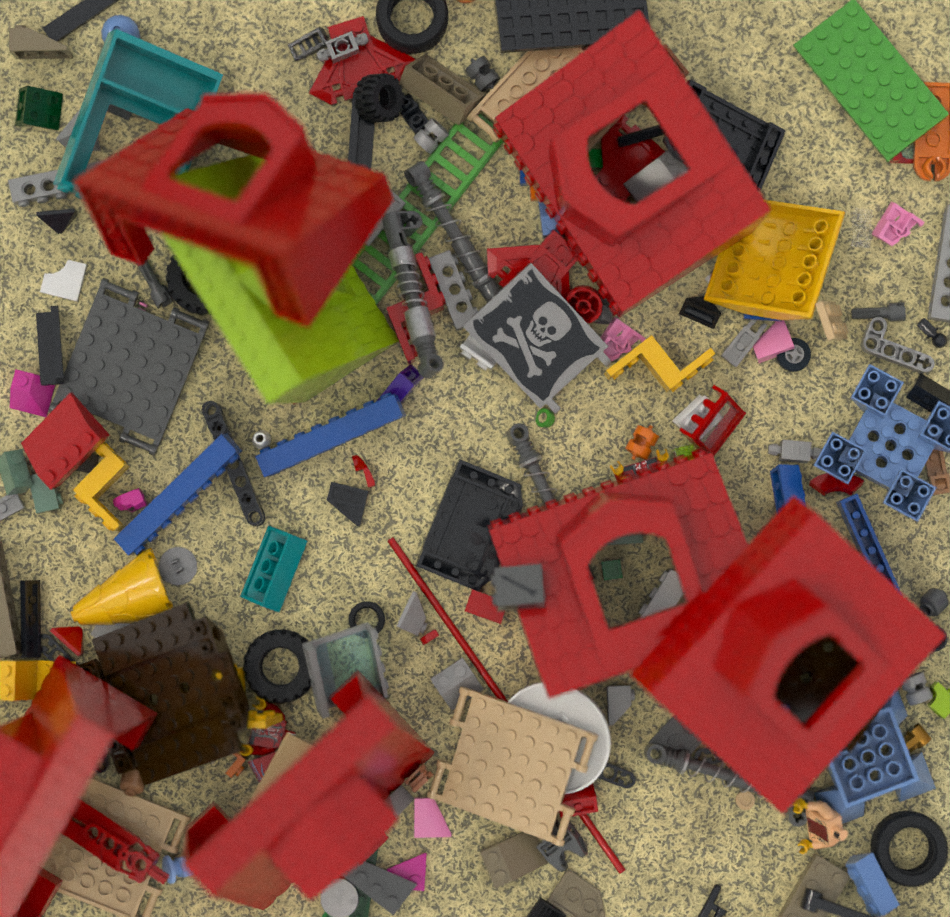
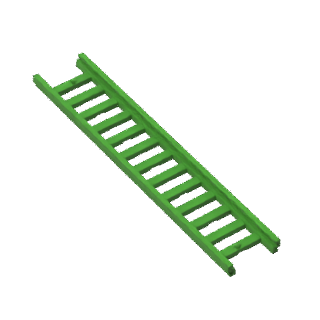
(454, 194)

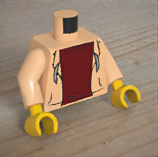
(823, 825)

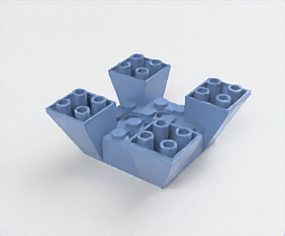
(858, 454)
(895, 770)

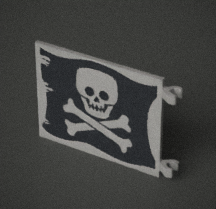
(536, 336)

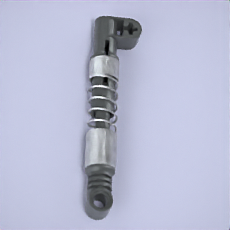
(403, 262)

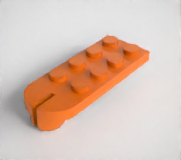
(934, 145)

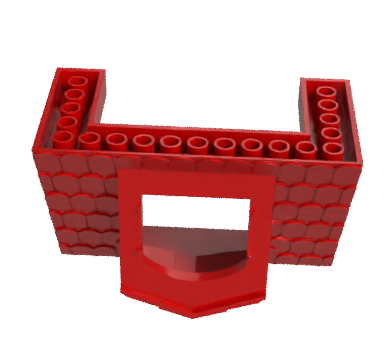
(293, 222)
(673, 231)
(672, 500)
(734, 642)
(45, 770)
(317, 813)

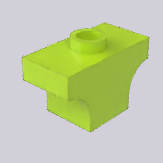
(941, 700)

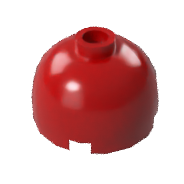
(585, 302)

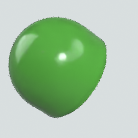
(550, 418)

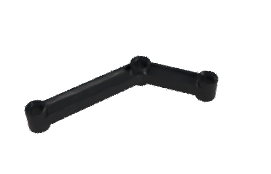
(813, 901)

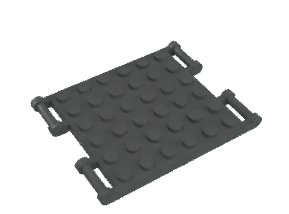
(131, 365)

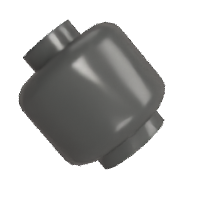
(934, 602)

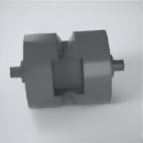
(481, 72)

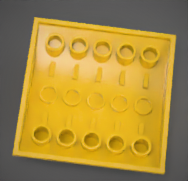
(779, 265)

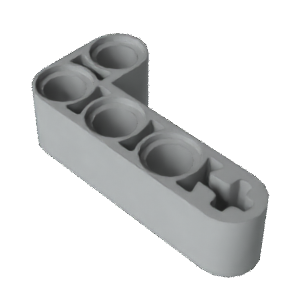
(897, 349)

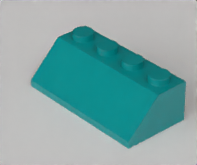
(273, 569)

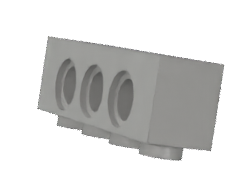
(438, 264)

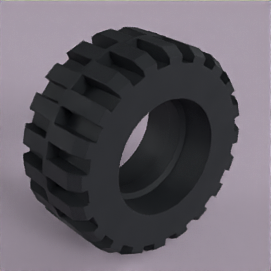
(179, 290)
(254, 667)

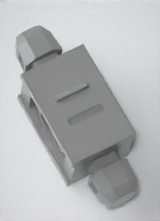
(324, 54)
(794, 451)

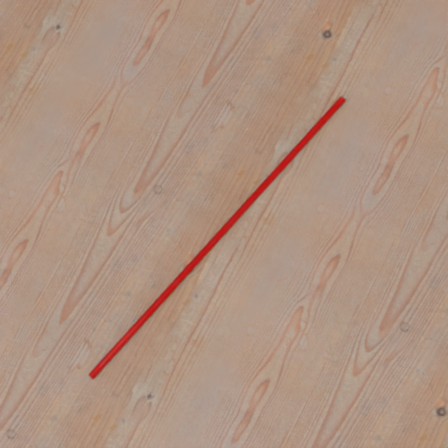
(487, 678)

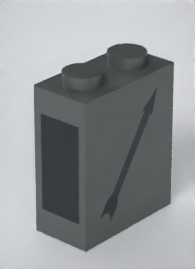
(518, 587)

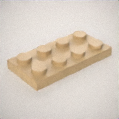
(831, 320)

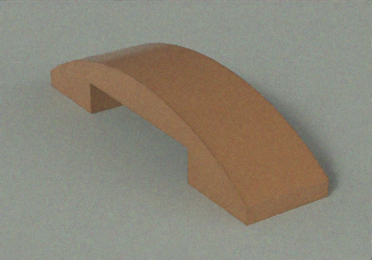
(937, 472)

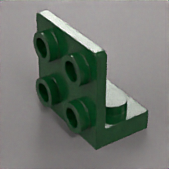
(38, 108)

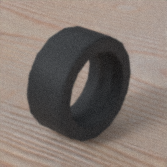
(367, 604)

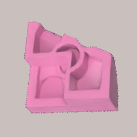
(892, 231)
(773, 342)
(621, 343)
(429, 820)

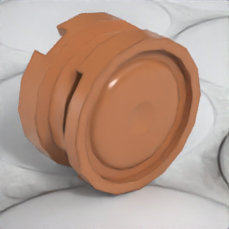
(420, 779)

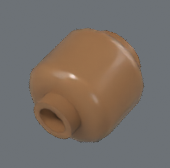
(131, 783)

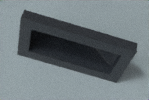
(58, 219)
(700, 311)

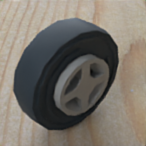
(794, 363)

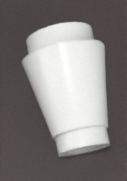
(266, 441)

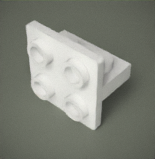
(684, 420)

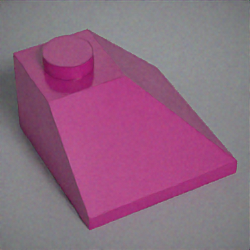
(29, 394)

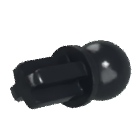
(938, 339)

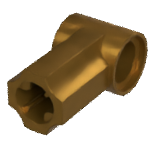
(916, 738)

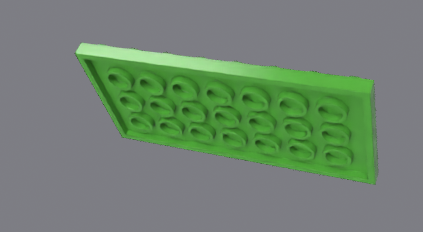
(871, 80)

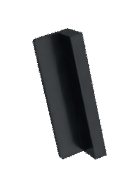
(360, 139)
(50, 347)
(928, 393)
(30, 618)

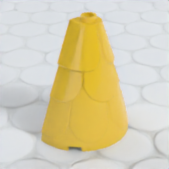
(126, 595)

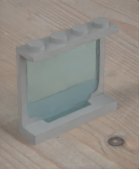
(338, 657)

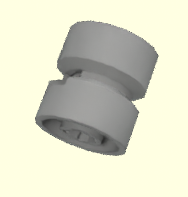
(424, 138)
(919, 695)

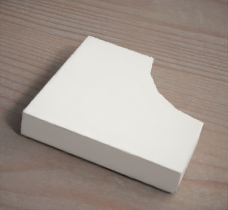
(66, 282)

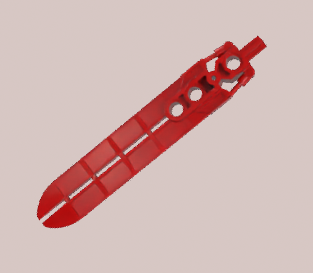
(123, 843)

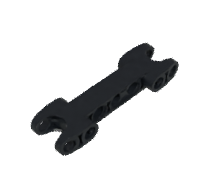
(248, 508)

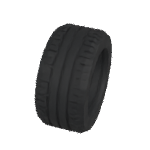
(412, 42)
(936, 854)

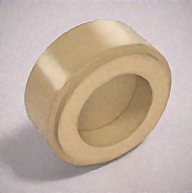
(745, 800)

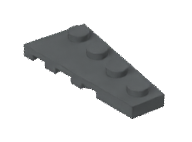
(381, 885)

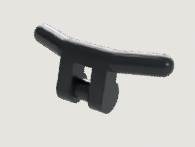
(709, 904)

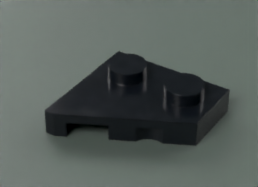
(348, 501)

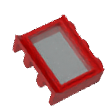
(717, 424)

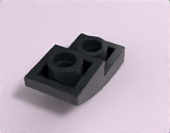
(413, 115)

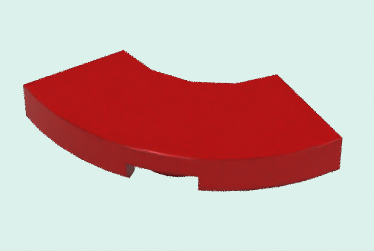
(826, 483)

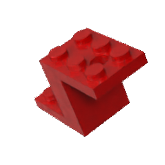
(435, 304)

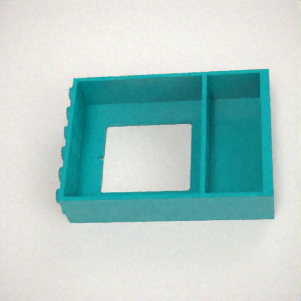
(138, 80)

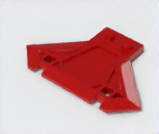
(373, 59)
(623, 162)
(549, 257)

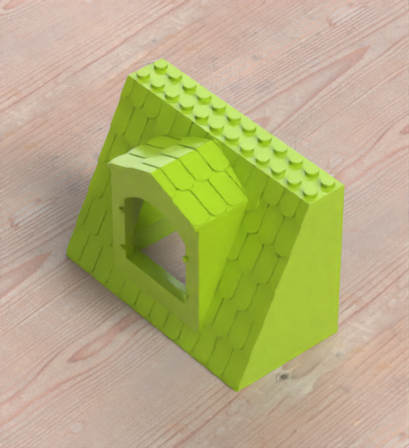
(280, 356)

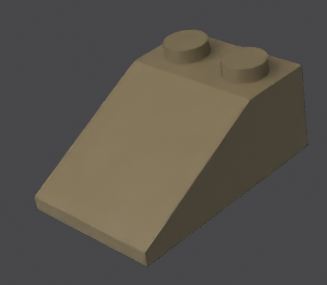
(29, 44)
(512, 858)

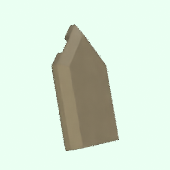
(577, 897)

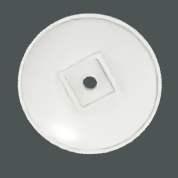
(579, 711)

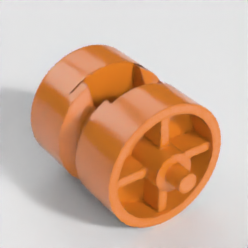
(642, 442)

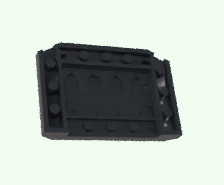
(749, 137)
(458, 538)

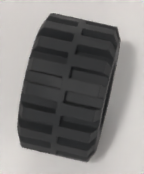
(368, 94)

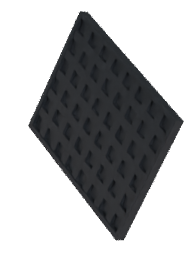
(560, 23)

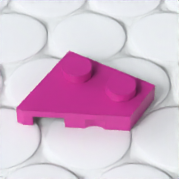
(413, 870)

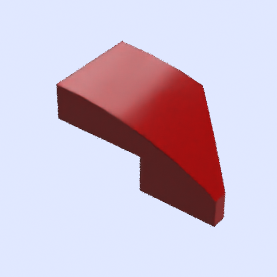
(360, 465)

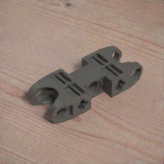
(555, 854)

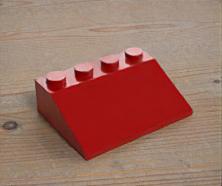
(63, 441)

